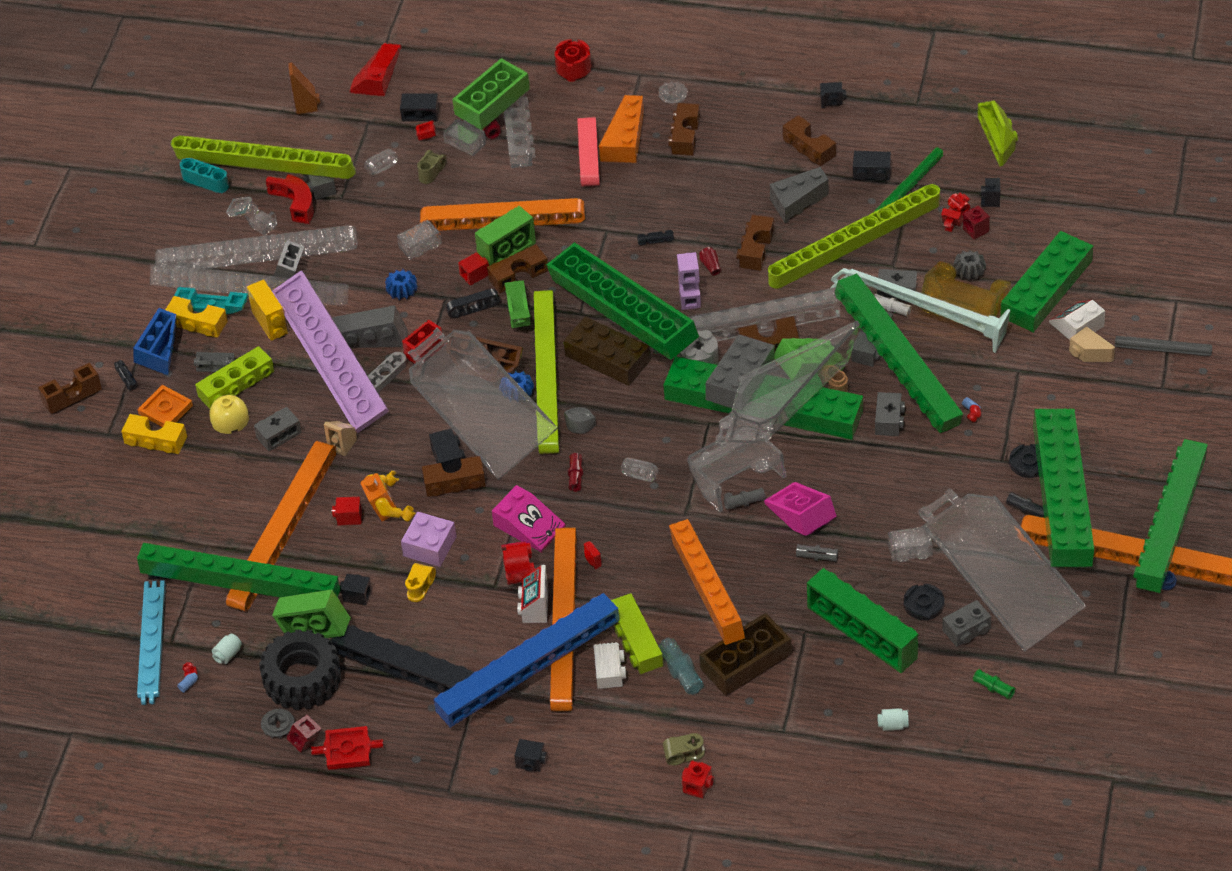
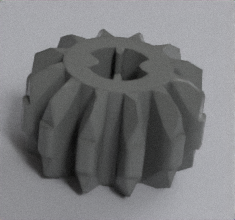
(969, 265)

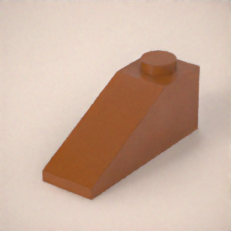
(303, 92)

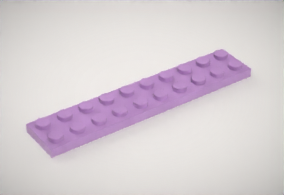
(330, 352)

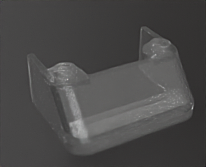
(717, 464)

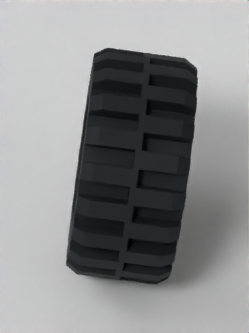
(303, 690)

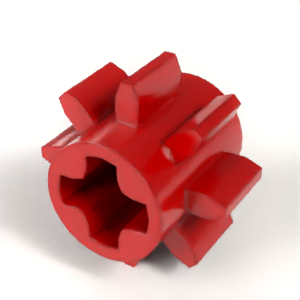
(959, 203)

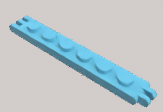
(151, 641)

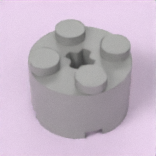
(702, 349)

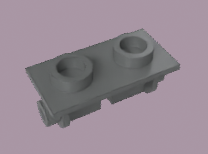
(212, 361)

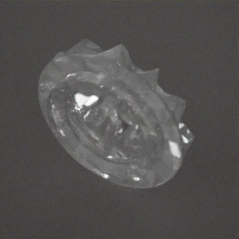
(676, 96)

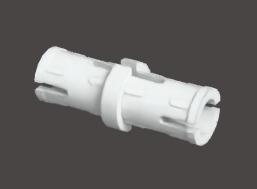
(892, 305)

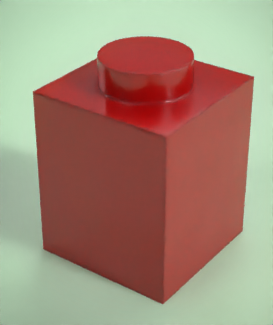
(473, 268)
(347, 511)

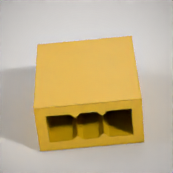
(267, 310)

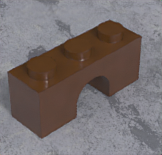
(683, 129)
(798, 134)
(752, 253)
(530, 260)
(783, 329)
(83, 384)
(440, 482)

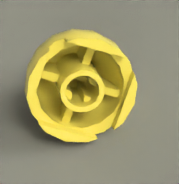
(228, 414)

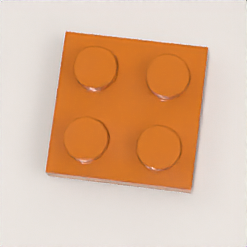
(165, 406)

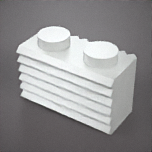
(608, 665)

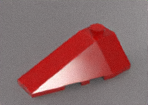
(377, 72)

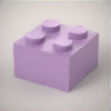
(428, 539)

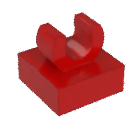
(951, 218)

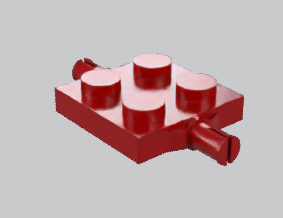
(347, 747)

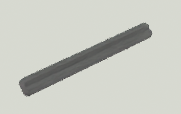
(1163, 345)

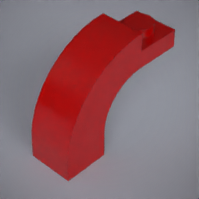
(296, 190)

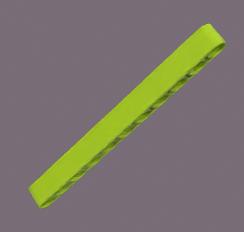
(264, 157)
(853, 236)
(546, 364)

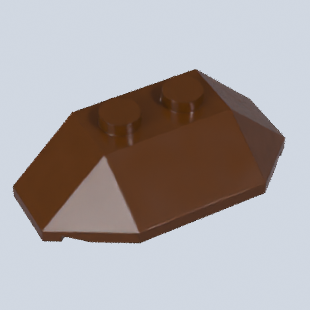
(506, 355)

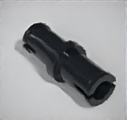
(1025, 505)

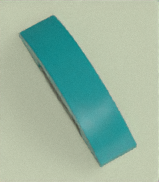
(233, 303)

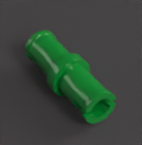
(994, 684)

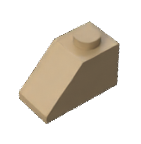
(1091, 347)
(340, 435)

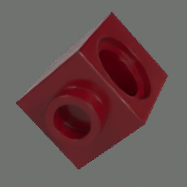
(976, 222)
(303, 733)

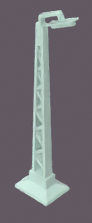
(991, 326)

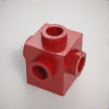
(697, 779)

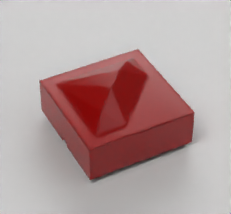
(425, 130)
(592, 555)

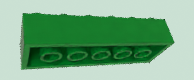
(1047, 281)
(862, 620)

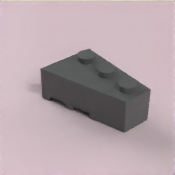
(798, 192)

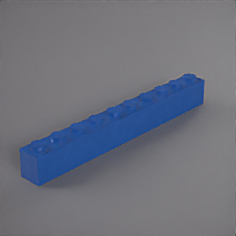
(526, 660)

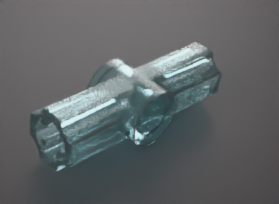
(680, 666)

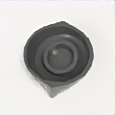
(579, 420)

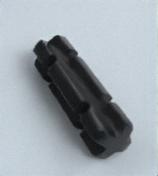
(655, 237)
(125, 375)

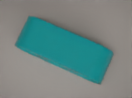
(204, 175)

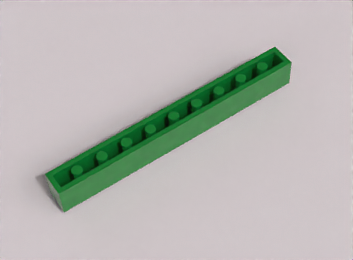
(898, 353)
(1171, 516)
(232, 572)

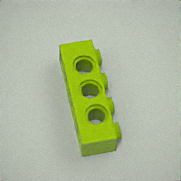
(235, 376)

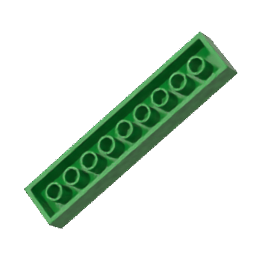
(623, 301)
(826, 412)
(1063, 488)

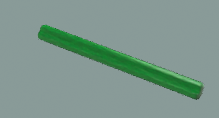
(913, 177)

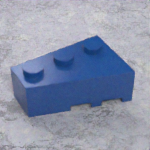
(157, 342)

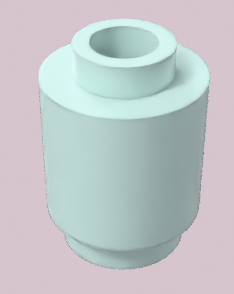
(226, 649)
(893, 719)

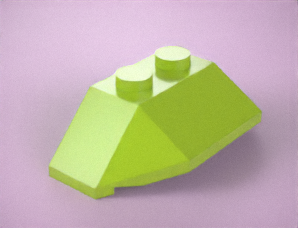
(997, 130)

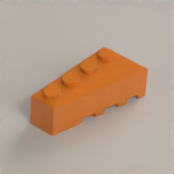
(624, 132)

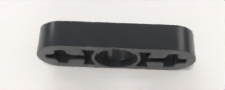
(455, 307)

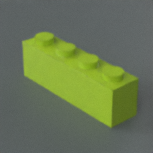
(636, 636)

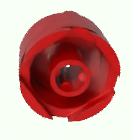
(572, 59)
(516, 561)

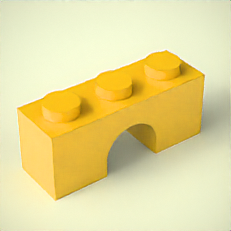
(208, 322)
(167, 439)

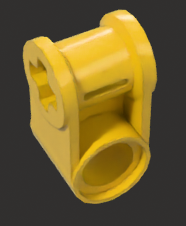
(419, 581)

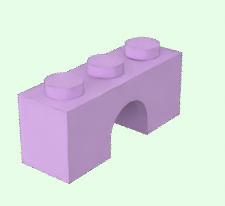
(688, 281)

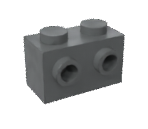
(966, 623)

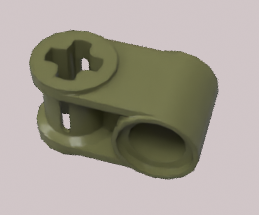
(430, 166)
(682, 749)

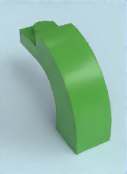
(517, 304)

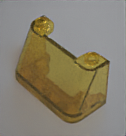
(941, 284)

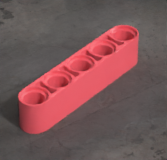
(588, 152)

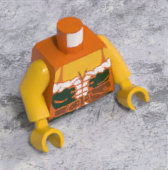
(381, 499)

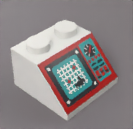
(1078, 317)
(534, 596)

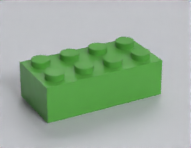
(491, 94)

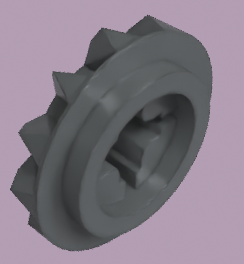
(269, 721)

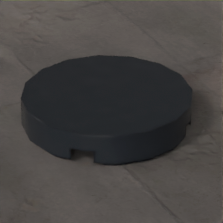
(1022, 461)
(924, 602)

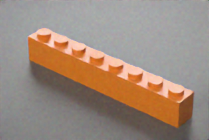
(707, 582)

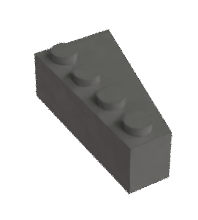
(373, 328)

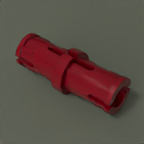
(575, 472)

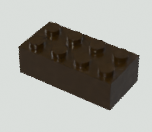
(607, 351)
(744, 659)

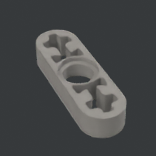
(387, 365)

